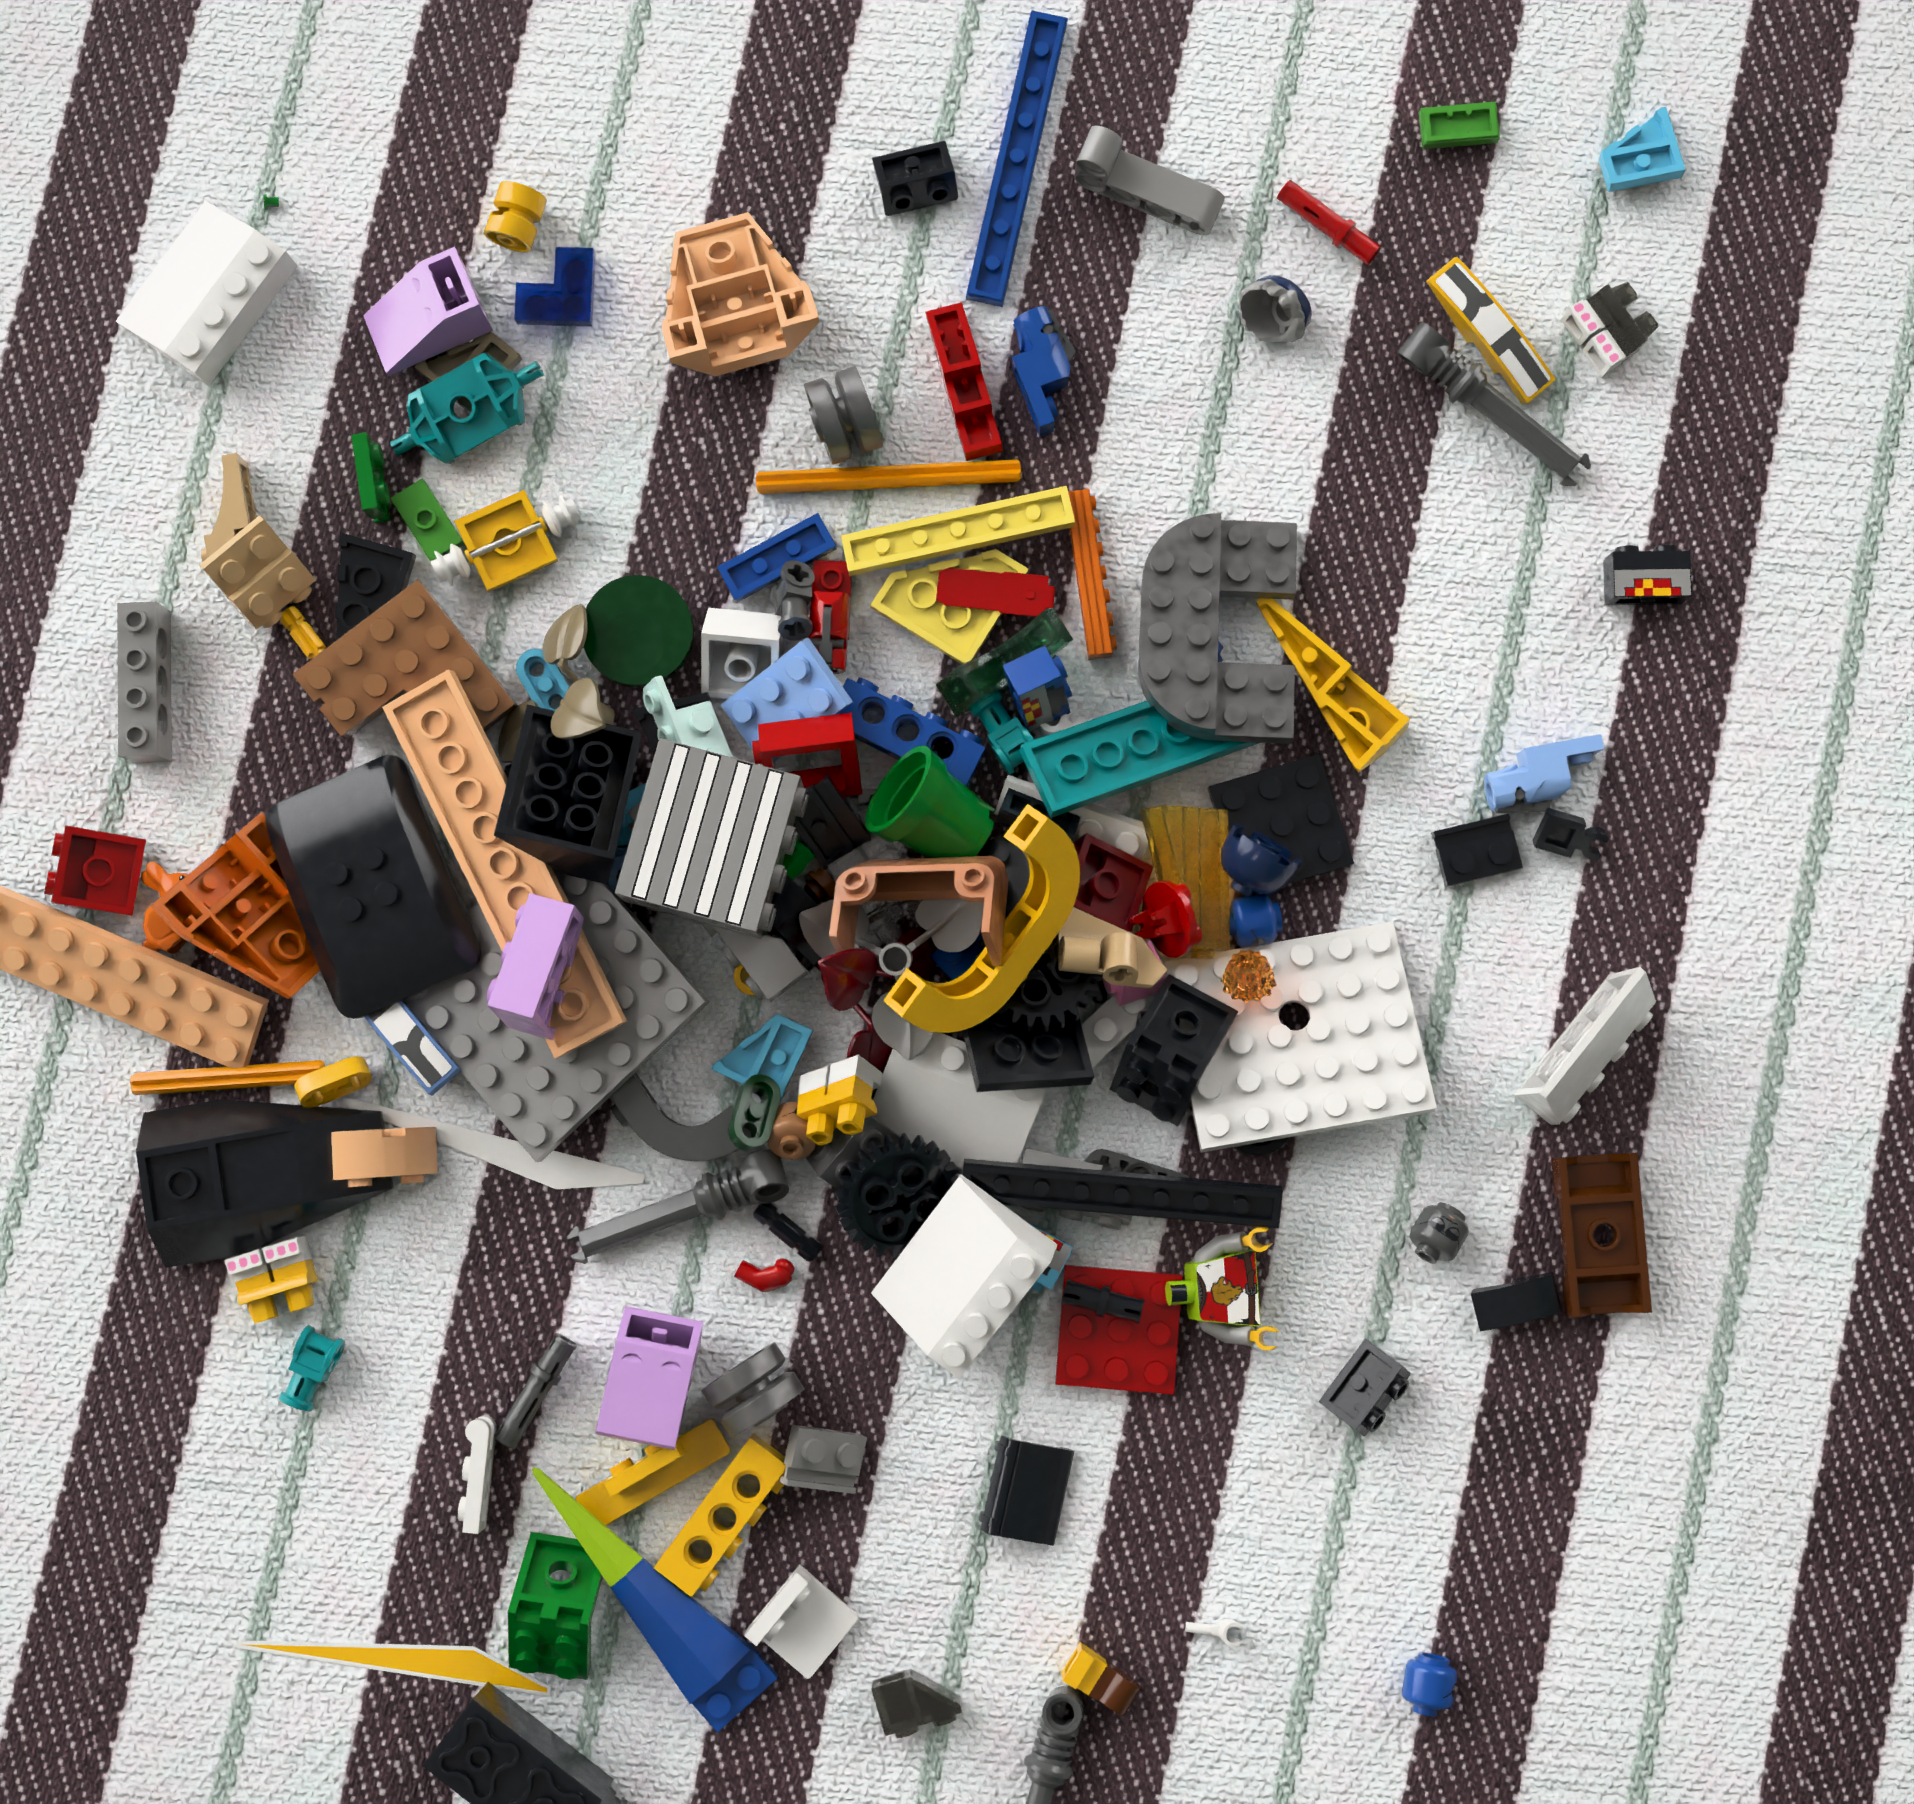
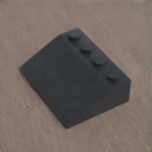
(568, 795)

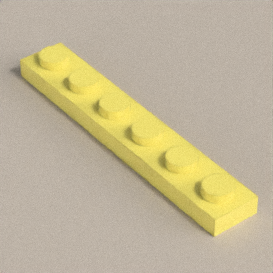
(958, 531)

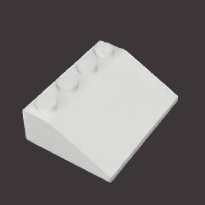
(208, 292)
(1588, 1046)
(939, 1101)
(963, 1275)

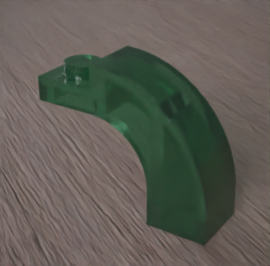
(985, 675)

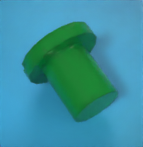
(270, 201)

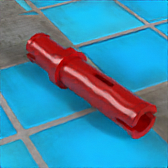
(1330, 223)

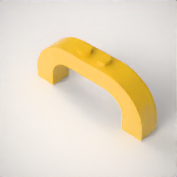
(1027, 935)

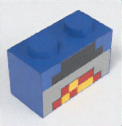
(1038, 687)

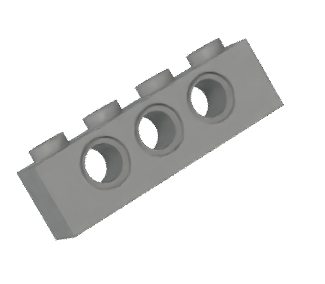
(144, 682)

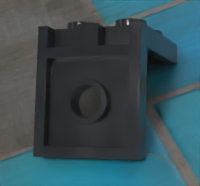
(1165, 1062)

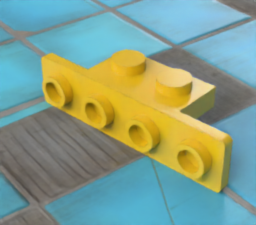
(654, 1473)

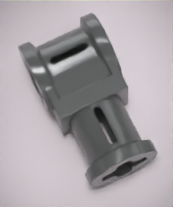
(791, 600)

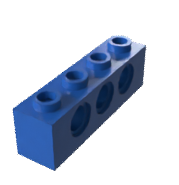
(932, 729)

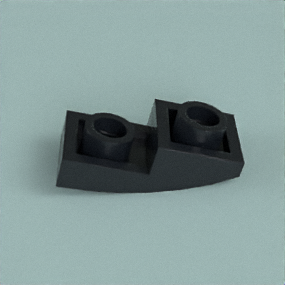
(1516, 1302)

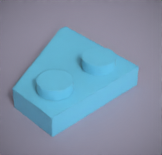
(769, 1051)

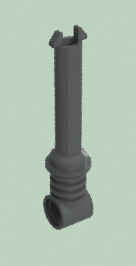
(1467, 383)
(759, 1178)
(1050, 1761)

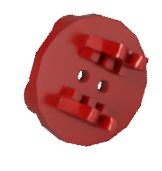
(1168, 919)

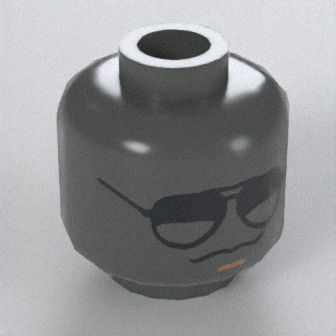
(1439, 1233)

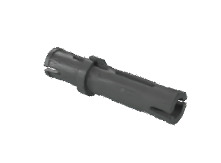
(543, 1377)

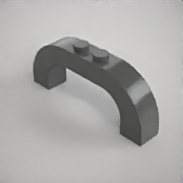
(691, 1143)

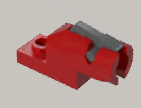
(831, 612)

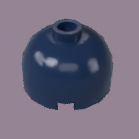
(1256, 862)

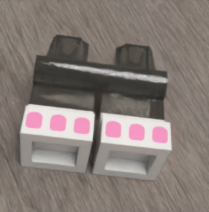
(1608, 312)

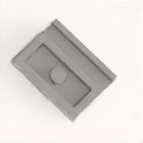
(823, 1459)

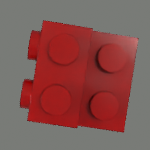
(95, 870)

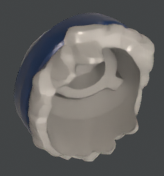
(1275, 309)

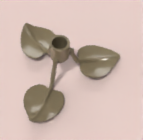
(581, 708)

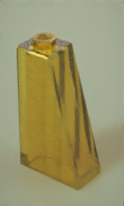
(1187, 851)

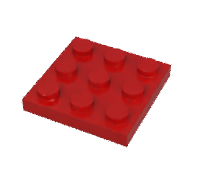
(1115, 1350)

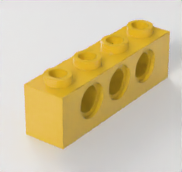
(679, 1561)

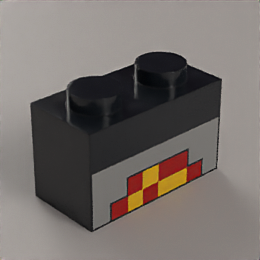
(1647, 576)

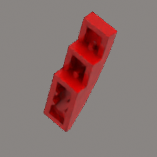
(964, 381)

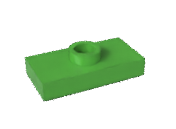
(1459, 125)
(426, 519)

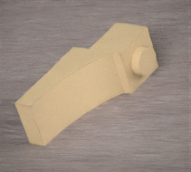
(236, 506)

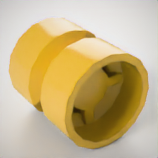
(515, 216)

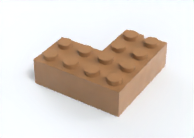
(393, 654)

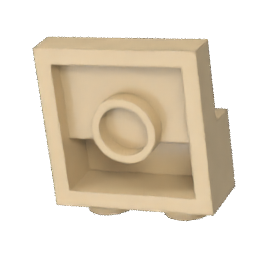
(258, 574)

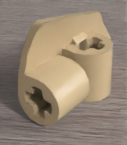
(1104, 949)

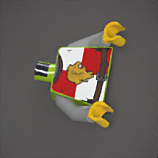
(1224, 1289)

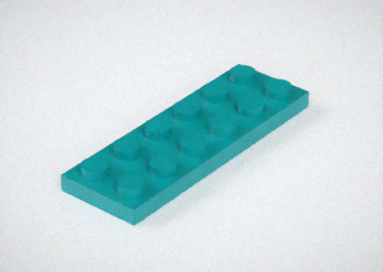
(1113, 757)

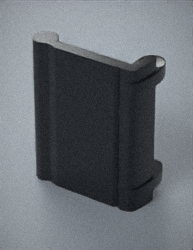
(1026, 1491)

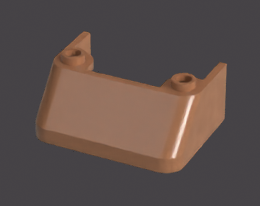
(923, 879)

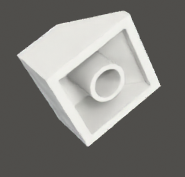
(737, 649)

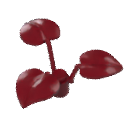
(846, 979)

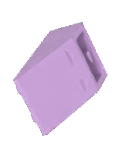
(427, 313)
(649, 1377)

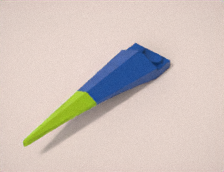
(700, 1652)

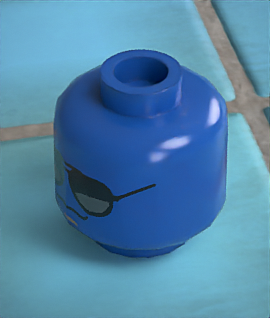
(1255, 920)
(1429, 1683)

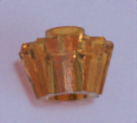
(1248, 976)

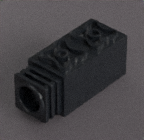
(510, 1757)

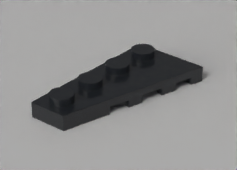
(368, 579)

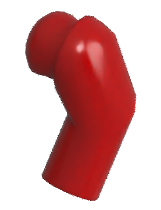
(768, 1278)

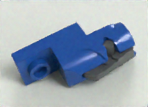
(1042, 364)

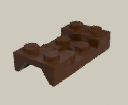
(1597, 1276)

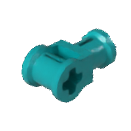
(1003, 737)
(312, 1364)

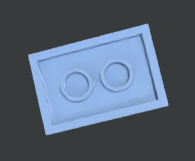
(789, 689)

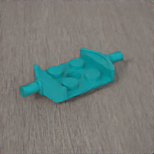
(495, 402)

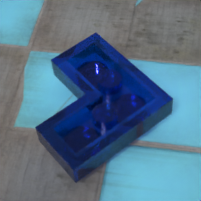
(568, 299)

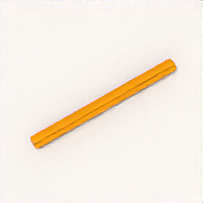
(888, 476)

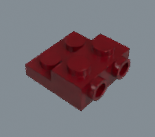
(1110, 881)

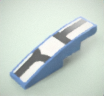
(414, 1046)

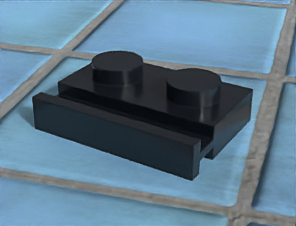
(830, 824)
(1476, 850)

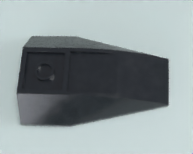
(242, 1174)

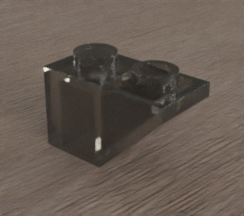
(912, 1700)

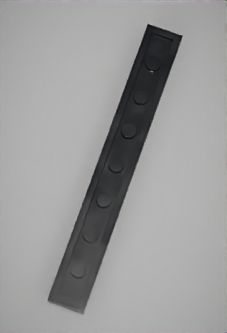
(1127, 1193)

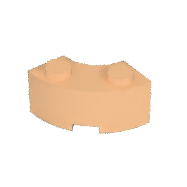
(384, 1153)

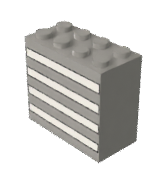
(712, 839)

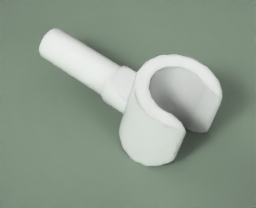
(1216, 1630)

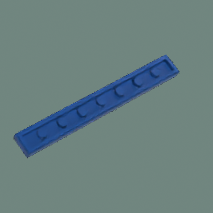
(1016, 158)

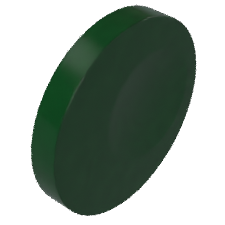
(638, 630)

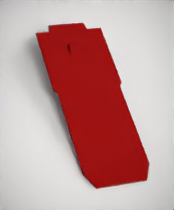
(995, 591)

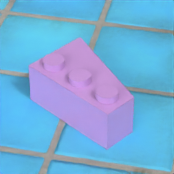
(534, 965)

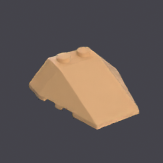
(733, 299)

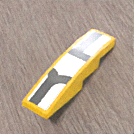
(1491, 329)

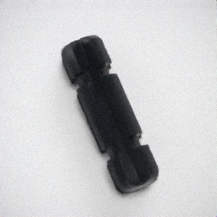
(787, 1231)

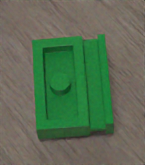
(371, 483)

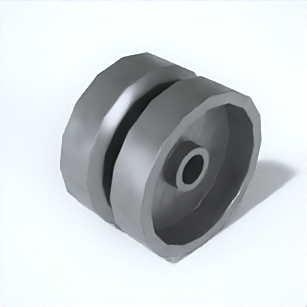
(843, 415)
(755, 1393)

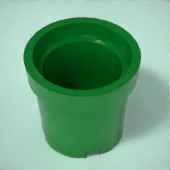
(928, 808)

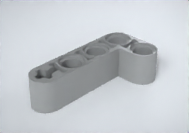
(1145, 185)

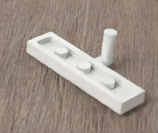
(1101, 823)

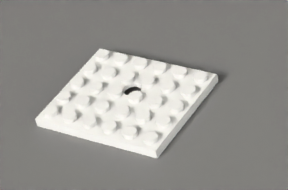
(1344, 1069)

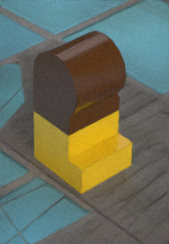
(1100, 1679)

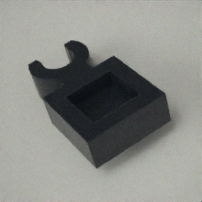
(1565, 832)

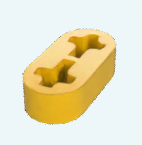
(333, 1081)

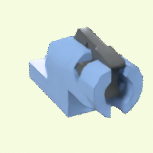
(1540, 776)

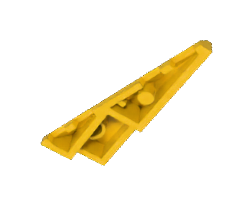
(1354, 710)

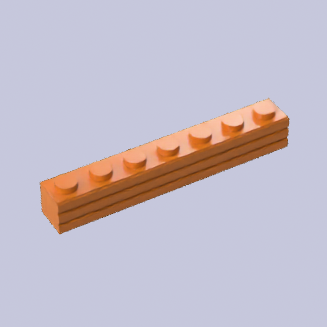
(1091, 576)

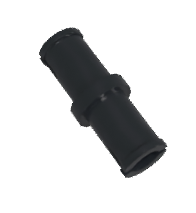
(1103, 1301)

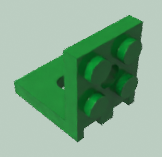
(551, 1617)

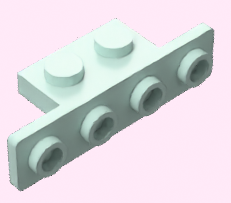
(690, 726)

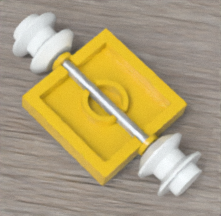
(506, 541)

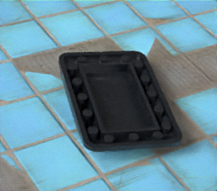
(372, 887)

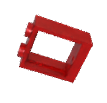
(811, 736)

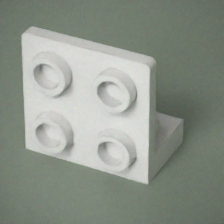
(802, 1622)

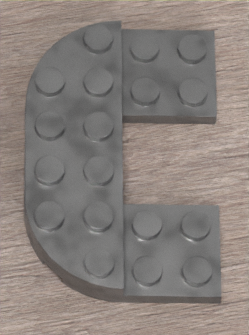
(1181, 626)

